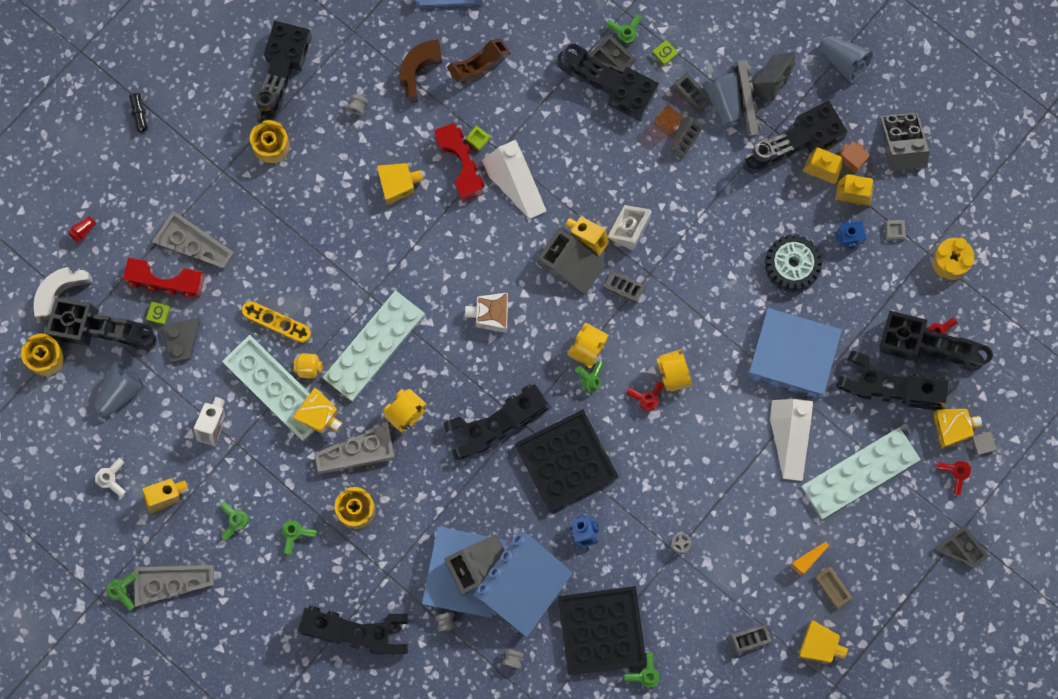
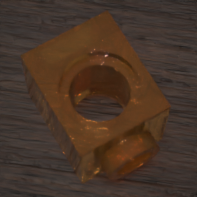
(668, 120)

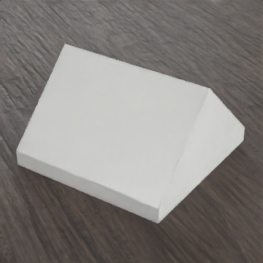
(630, 226)

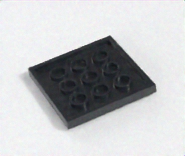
(566, 460)
(602, 630)

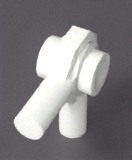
(106, 477)

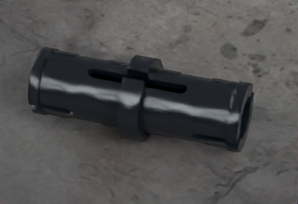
(138, 112)

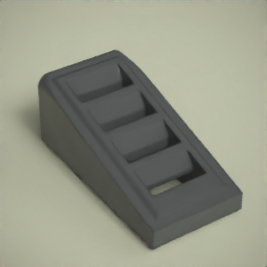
(687, 96)
(690, 126)
(620, 292)
(733, 644)

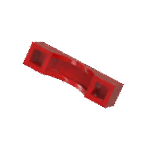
(450, 141)
(187, 282)

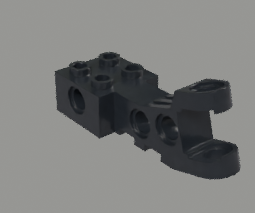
(284, 51)
(627, 91)
(813, 129)
(79, 321)
(908, 337)
(906, 389)
(508, 417)
(340, 630)

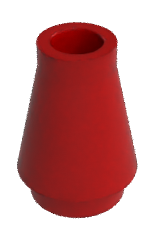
(81, 229)

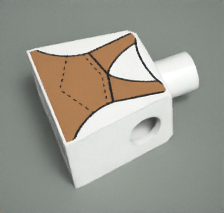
(490, 312)
(210, 422)

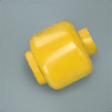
(308, 366)

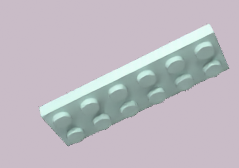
(373, 346)
(269, 383)
(860, 473)

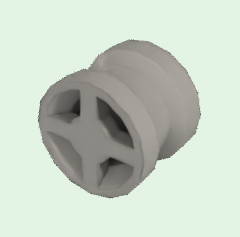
(357, 104)
(683, 542)
(445, 622)
(512, 658)

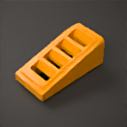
(806, 561)

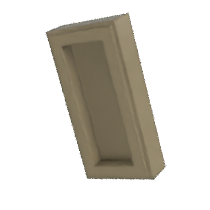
(833, 587)

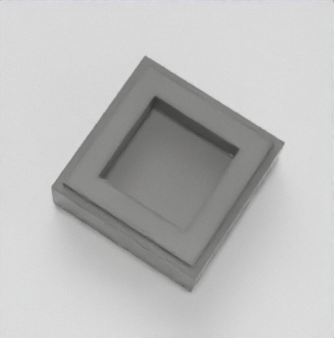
(895, 230)
(984, 443)

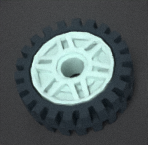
(795, 249)

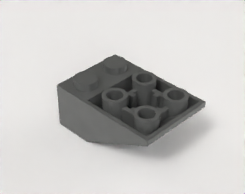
(773, 75)
(904, 141)
(571, 261)
(473, 563)

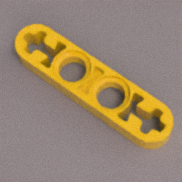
(277, 320)

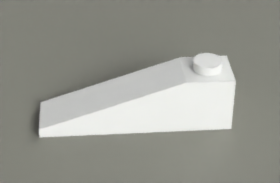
(510, 172)
(791, 430)

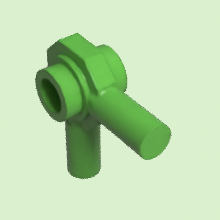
(626, 33)
(590, 381)
(238, 520)
(293, 530)
(118, 589)
(648, 676)

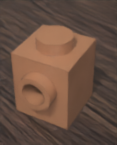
(854, 156)

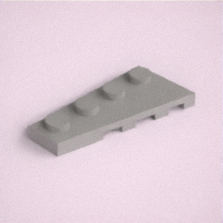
(752, 124)
(190, 240)
(365, 449)
(169, 581)

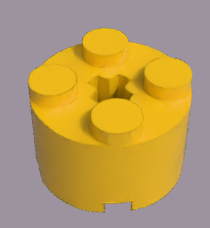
(263, 134)
(957, 249)
(588, 345)
(34, 349)
(675, 371)
(404, 410)
(347, 500)

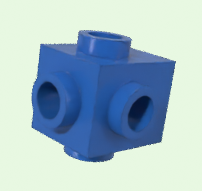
(850, 234)
(584, 531)

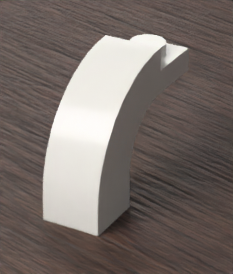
(53, 286)

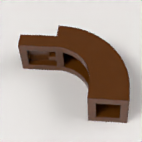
(416, 59)
(481, 63)

